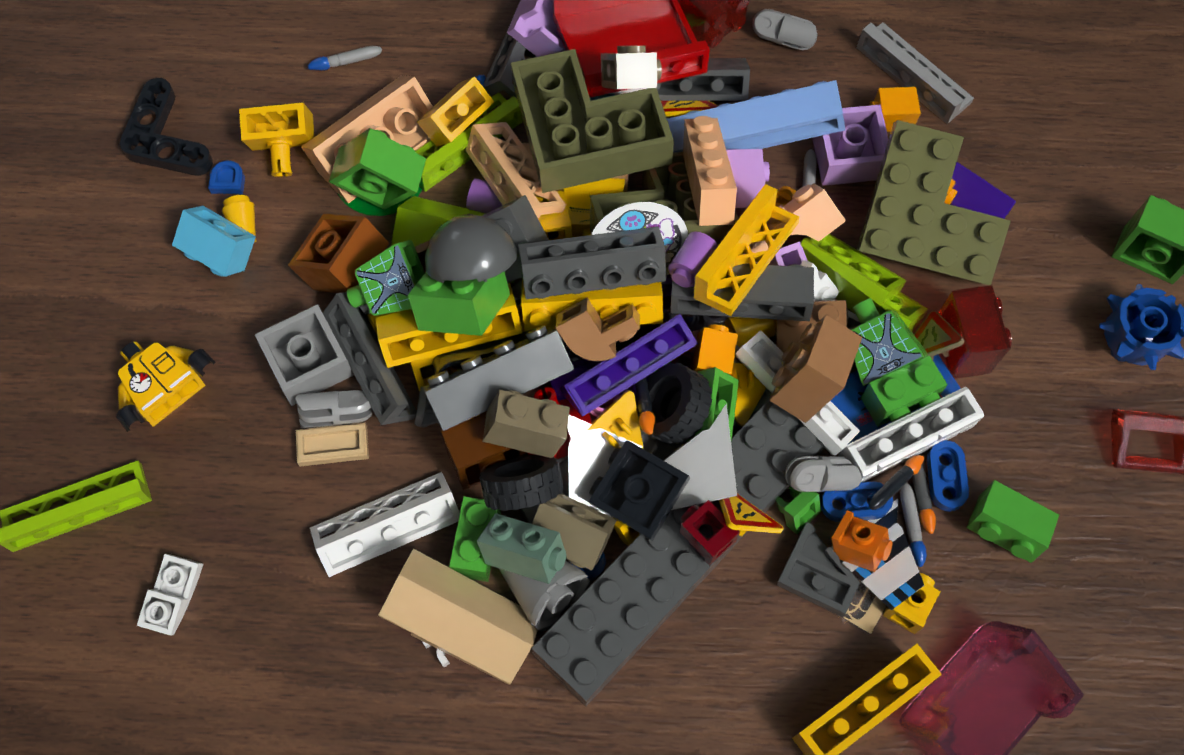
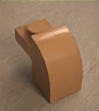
(590, 335)

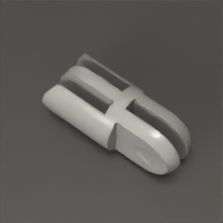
(785, 29)
(332, 408)
(822, 474)

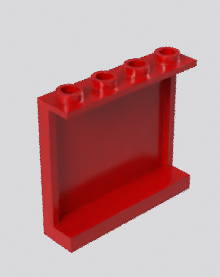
(603, 25)

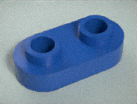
(947, 477)
(854, 501)

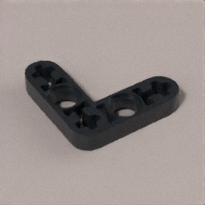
(151, 136)

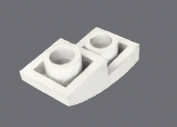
(171, 595)

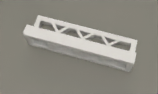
(828, 424)
(387, 526)

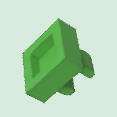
(800, 510)

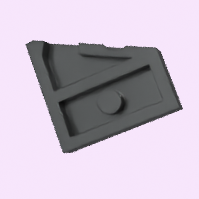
(818, 575)

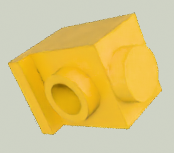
(913, 615)

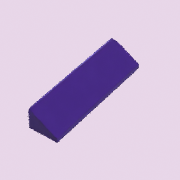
(979, 195)
(629, 365)

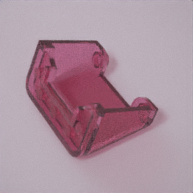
(990, 694)

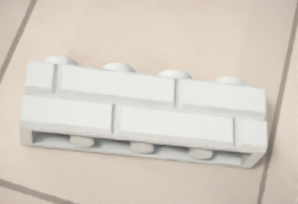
(914, 433)

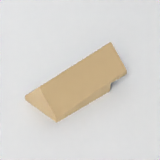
(460, 617)

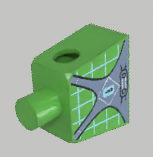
(387, 280)
(885, 343)

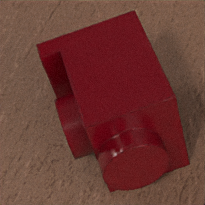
(707, 517)

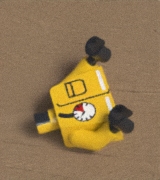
(157, 381)

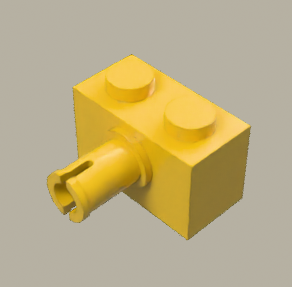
(278, 130)

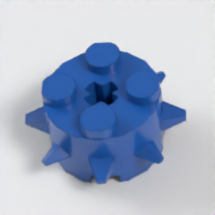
(1144, 327)

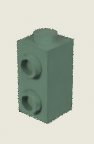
(522, 548)

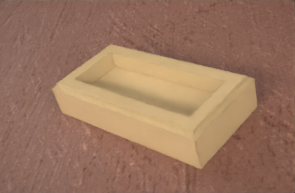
(332, 444)

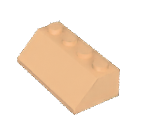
(390, 110)

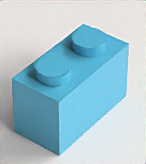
(213, 241)

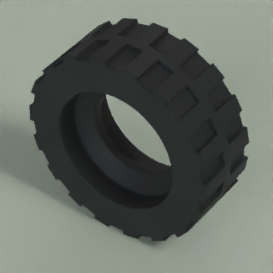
(692, 407)
(521, 482)

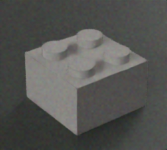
(304, 354)

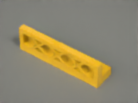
(736, 242)

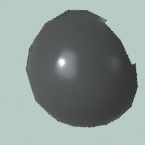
(469, 250)

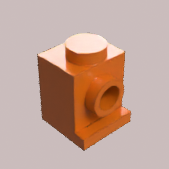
(861, 542)

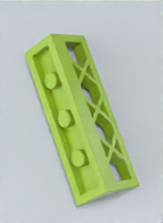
(454, 154)
(78, 511)

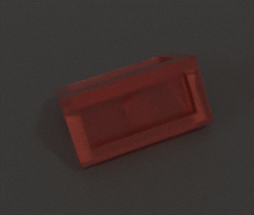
(1125, 420)

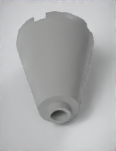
(546, 602)

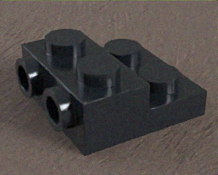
(638, 489)

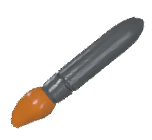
(924, 502)

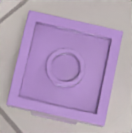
(535, 27)

